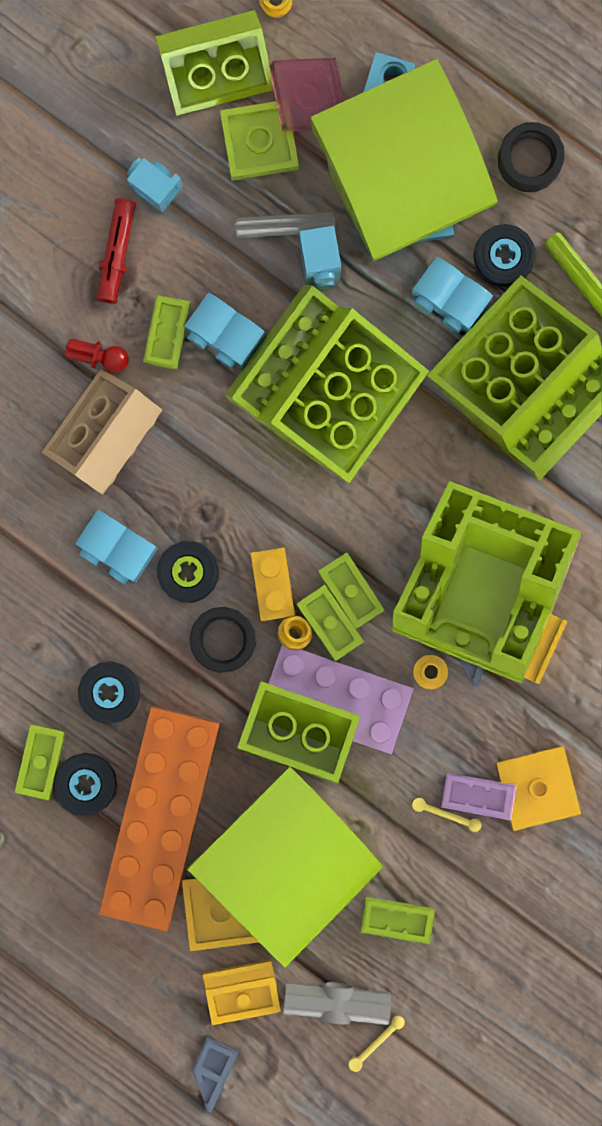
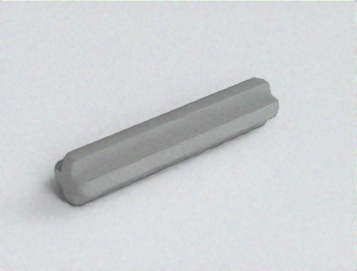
(281, 224)

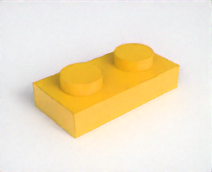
(272, 584)

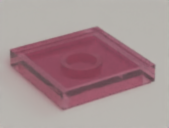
(305, 90)

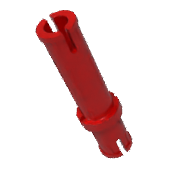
(113, 263)

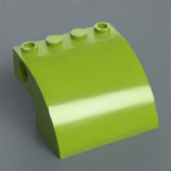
(485, 581)

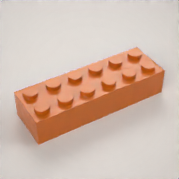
(160, 818)

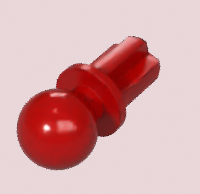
(112, 358)

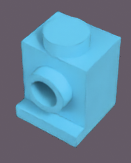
(153, 183)

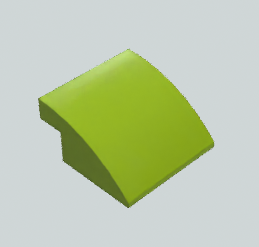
(404, 160)
(526, 377)
(327, 382)
(286, 866)

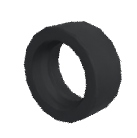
(549, 138)
(202, 623)

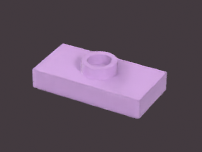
(479, 796)

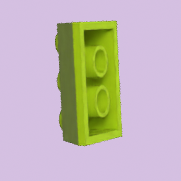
(215, 62)
(298, 733)

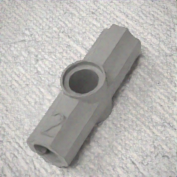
(337, 1003)

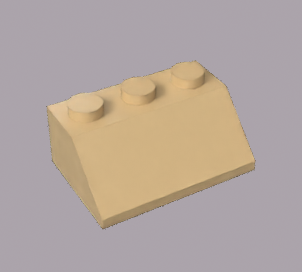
(102, 431)

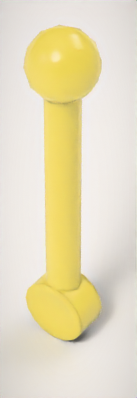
(419, 805)
(355, 1062)

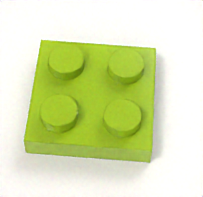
(257, 142)

